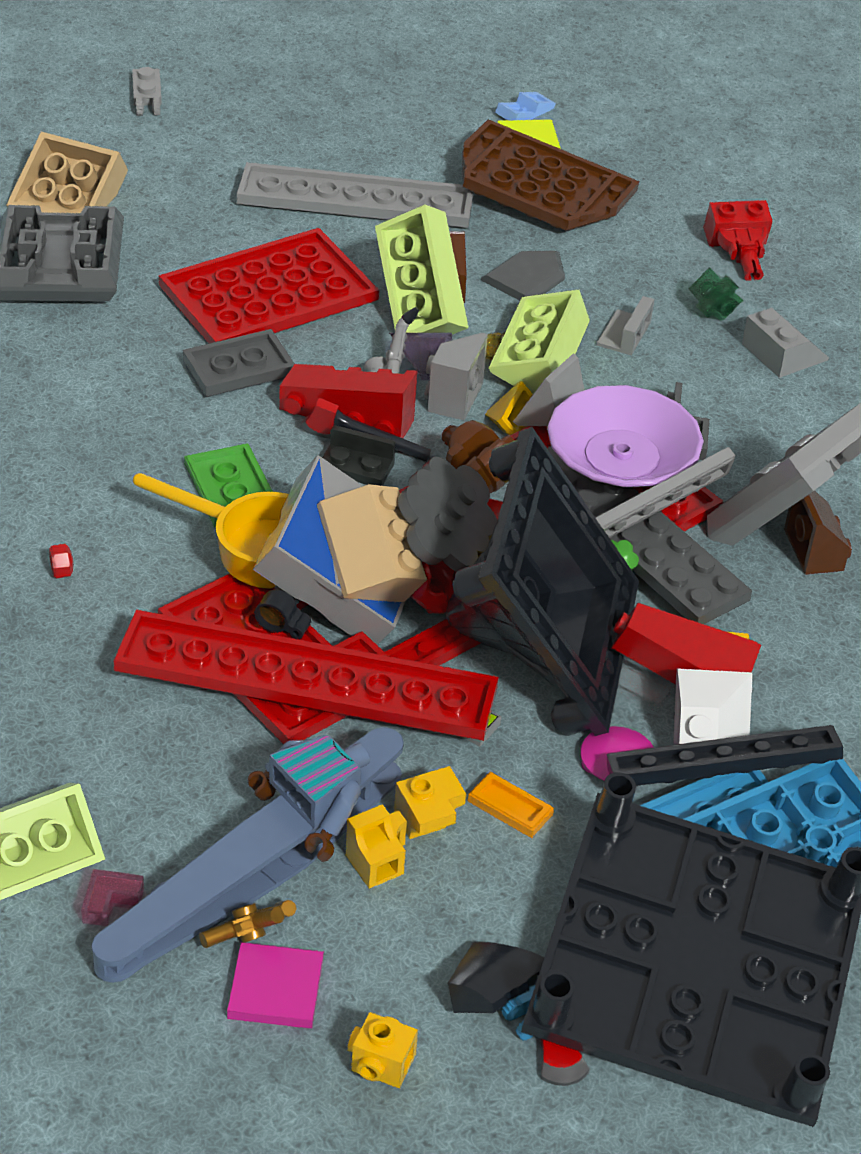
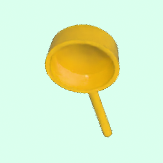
(240, 526)

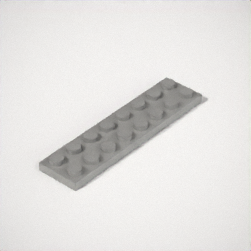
(350, 193)

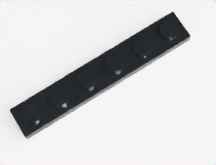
(728, 755)

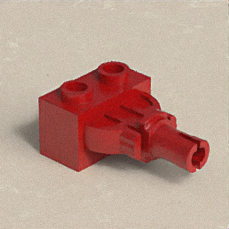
(741, 231)

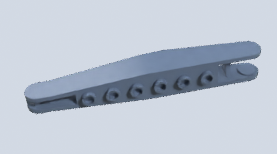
(233, 872)

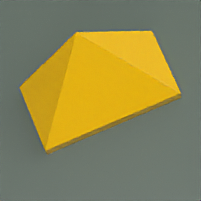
(508, 408)

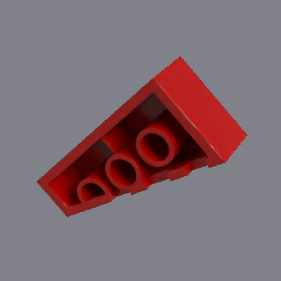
(373, 398)

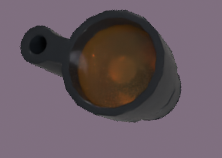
(279, 612)

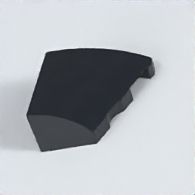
(491, 977)

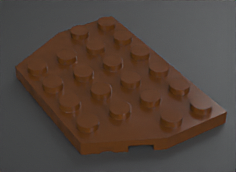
(541, 178)

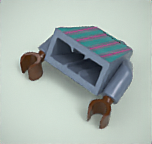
(318, 783)

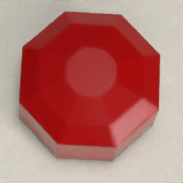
(61, 560)

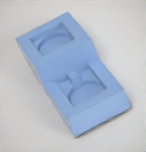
(528, 106)

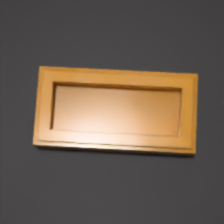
(510, 804)

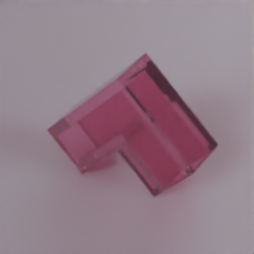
(107, 891)

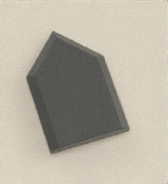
(527, 274)

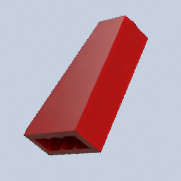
(673, 642)

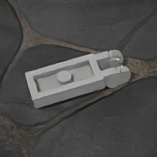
(147, 89)

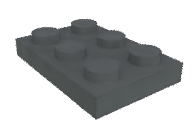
(238, 362)

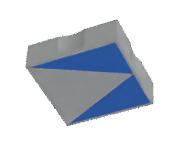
(301, 561)

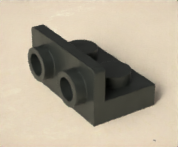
(361, 455)

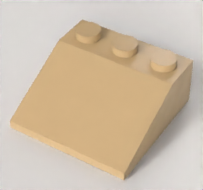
(68, 176)

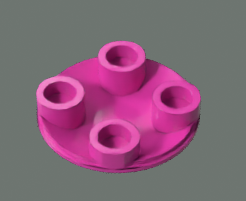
(618, 739)

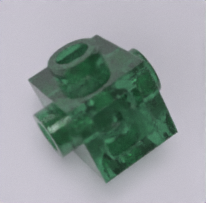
(720, 299)

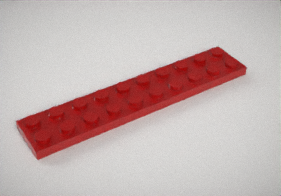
(308, 674)

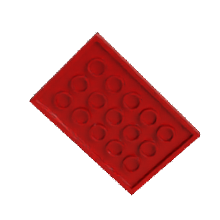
(268, 287)

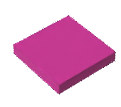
(275, 985)

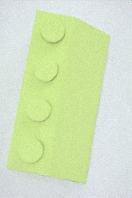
(422, 271)
(540, 337)
(46, 839)

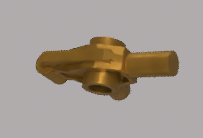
(248, 923)

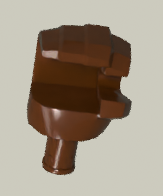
(472, 446)

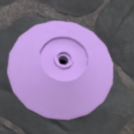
(624, 435)

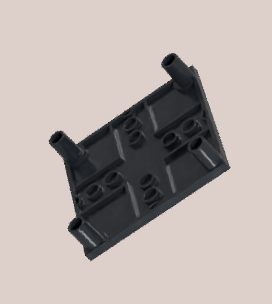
(700, 957)

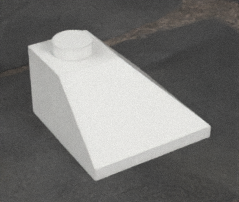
(711, 705)

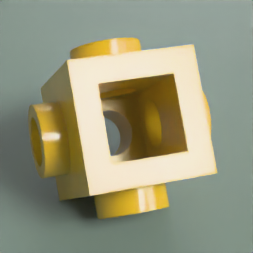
(383, 1049)

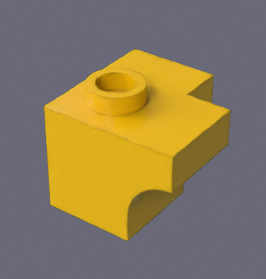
(429, 801)
(376, 845)

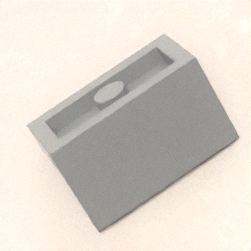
(627, 329)

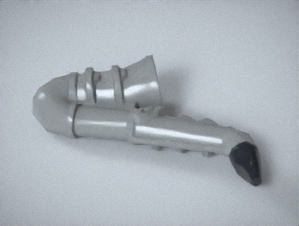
(395, 354)

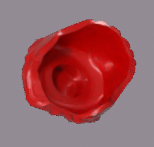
(436, 590)

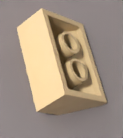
(371, 544)

